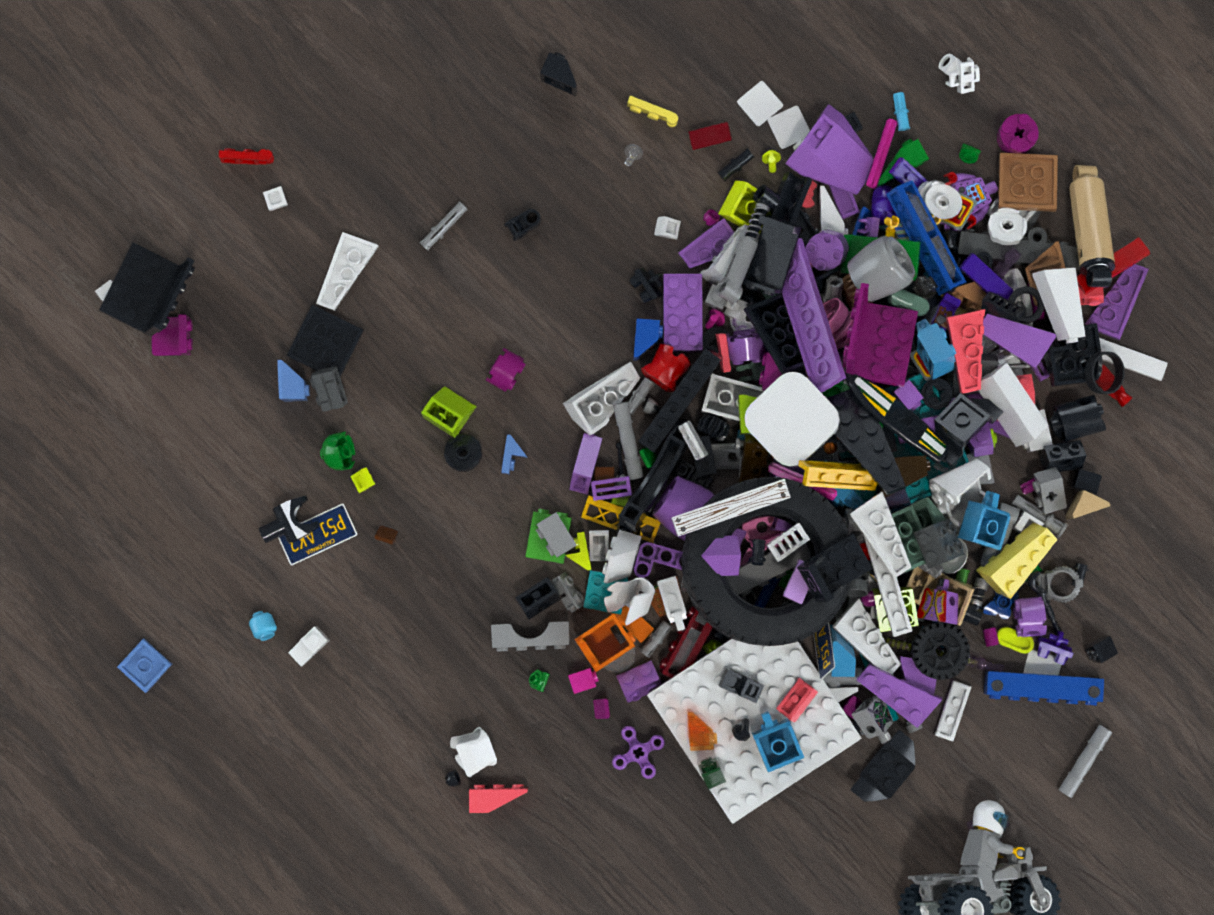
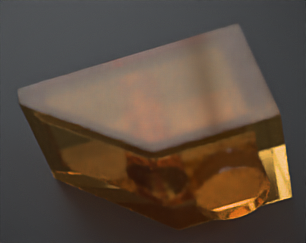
(700, 733)

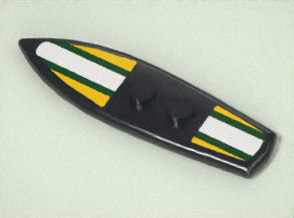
(897, 417)

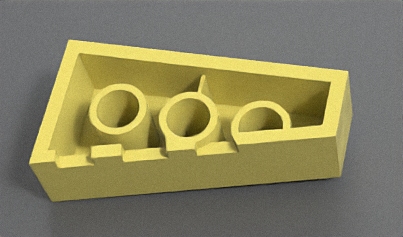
(1018, 560)

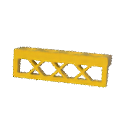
(836, 475)
(617, 510)

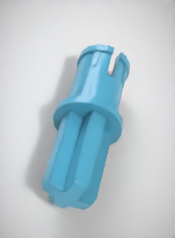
(901, 111)

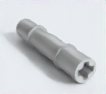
(628, 440)
(1085, 761)

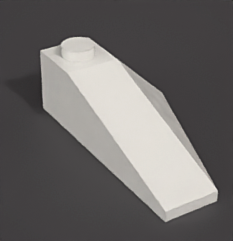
(594, 404)

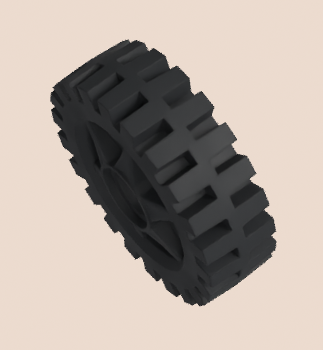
(955, 646)

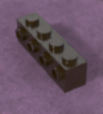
(754, 459)

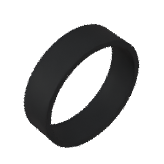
(1119, 372)

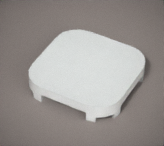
(792, 419)

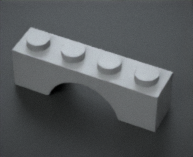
(505, 636)

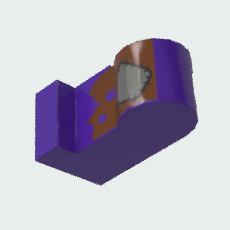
(947, 307)

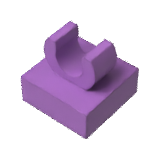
(871, 226)

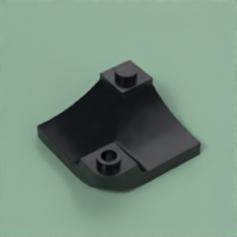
(1068, 360)

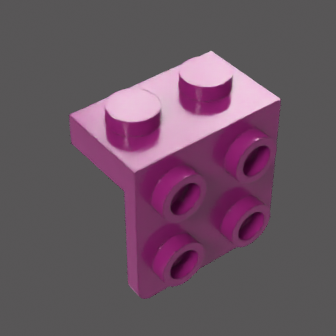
(175, 338)

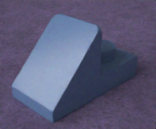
(511, 449)

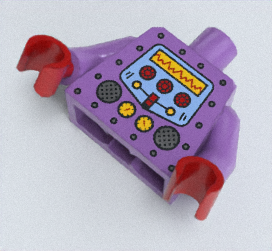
(976, 189)

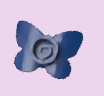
(1000, 606)

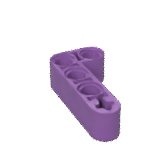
(656, 557)

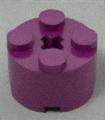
(1020, 124)
(505, 369)

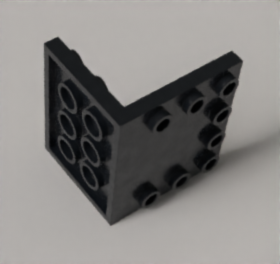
(146, 290)

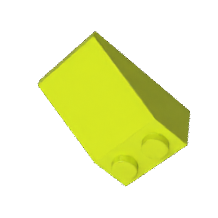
(739, 204)

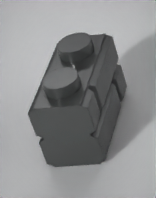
(328, 389)

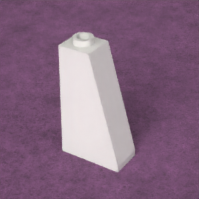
(1062, 302)

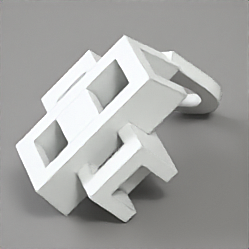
(956, 67)

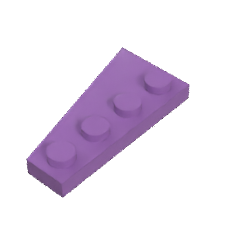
(1119, 302)
(906, 699)

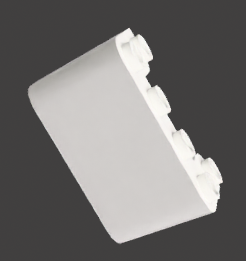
(957, 487)

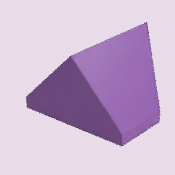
(724, 556)

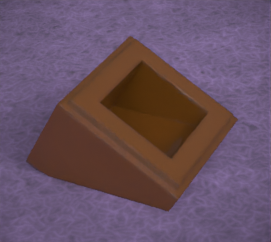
(386, 535)

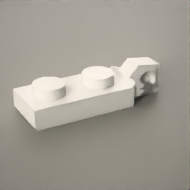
(673, 601)

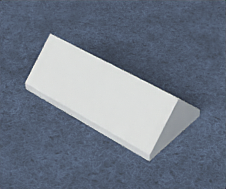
(1020, 416)

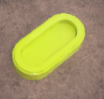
(1008, 638)

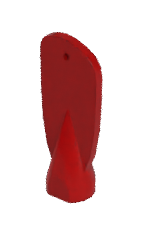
(1106, 381)

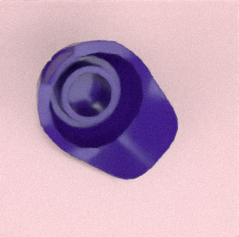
(881, 205)

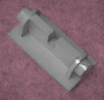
(573, 598)

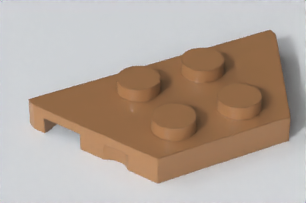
(1048, 260)

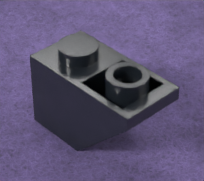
(1101, 649)

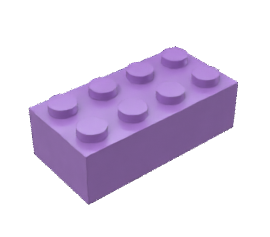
(683, 312)

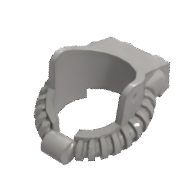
(1045, 580)

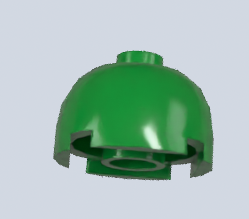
(338, 451)

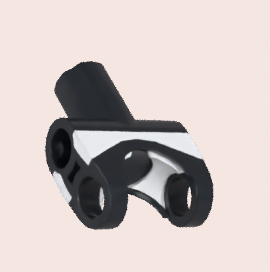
(287, 522)

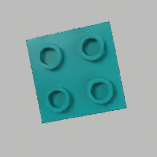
(597, 591)

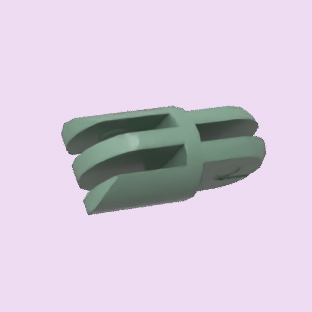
(910, 301)

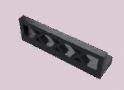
(789, 194)

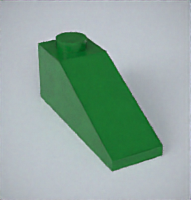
(912, 152)

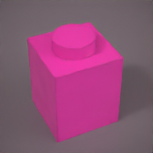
(583, 680)

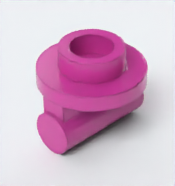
(716, 317)

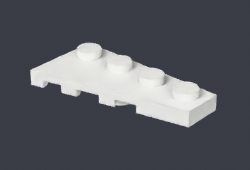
(347, 264)
(880, 530)
(860, 632)

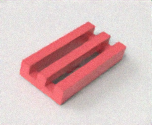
(723, 351)

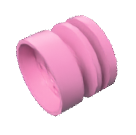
(839, 321)

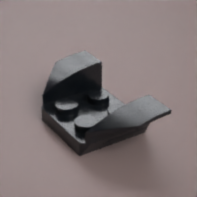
(962, 421)
(886, 769)

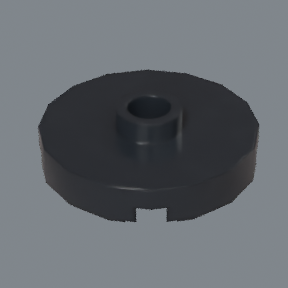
(461, 444)

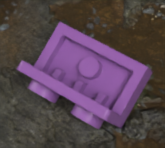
(639, 681)

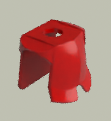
(666, 368)

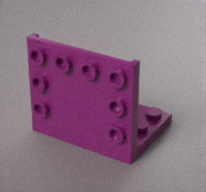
(879, 340)

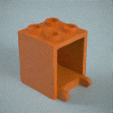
(601, 645)

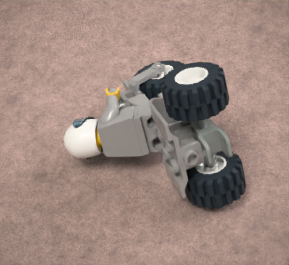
(982, 883)

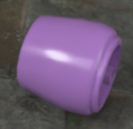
(680, 498)

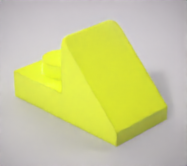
(581, 558)

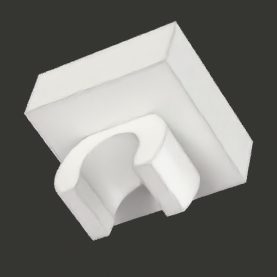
(736, 310)

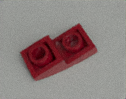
(710, 135)

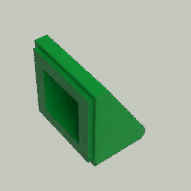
(648, 457)

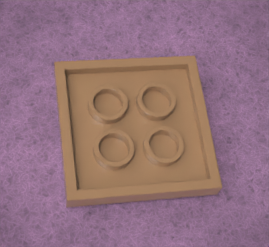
(1028, 182)

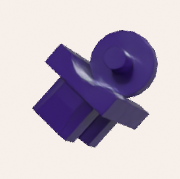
(1062, 651)

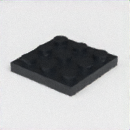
(325, 341)

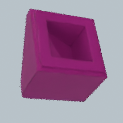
(851, 705)

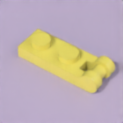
(654, 112)

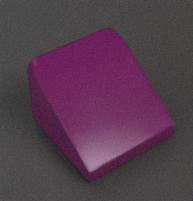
(601, 708)

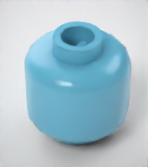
(262, 625)

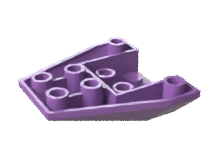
(833, 154)

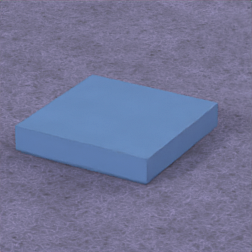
(144, 665)

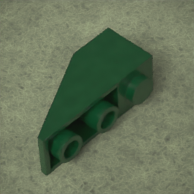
(711, 772)

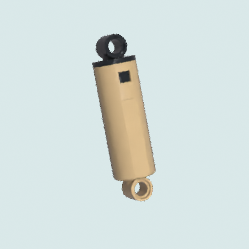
(1092, 226)

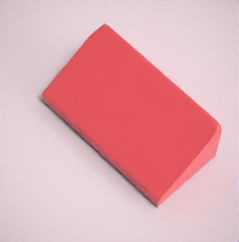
(797, 700)

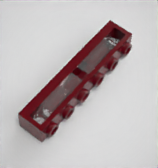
(687, 644)

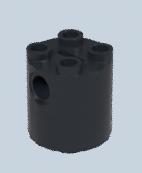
(1077, 419)

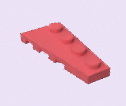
(966, 337)

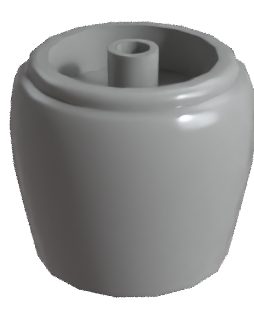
(883, 266)

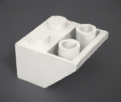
(621, 557)

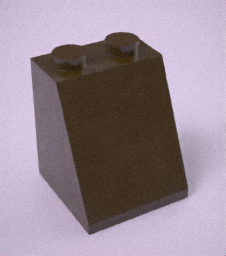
(911, 469)

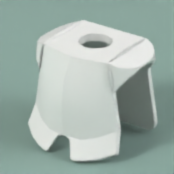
(628, 594)
(473, 751)

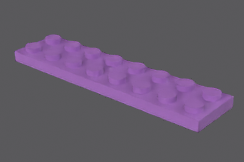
(811, 323)

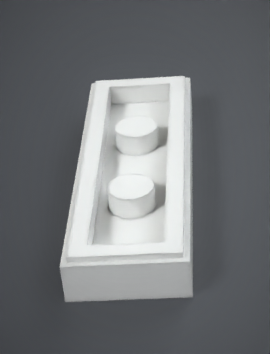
(952, 711)

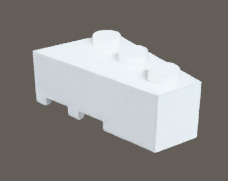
(720, 263)

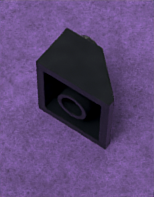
(558, 73)

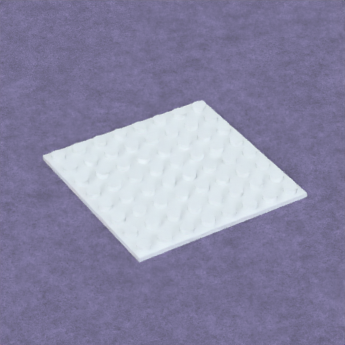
(820, 730)

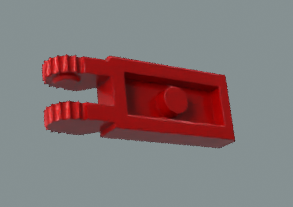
(246, 156)

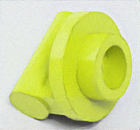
(771, 158)

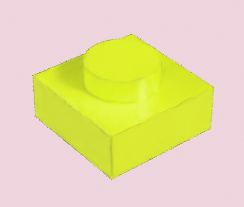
(362, 480)

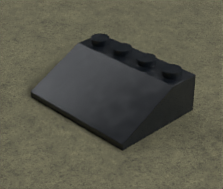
(776, 332)

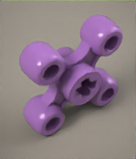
(642, 759)

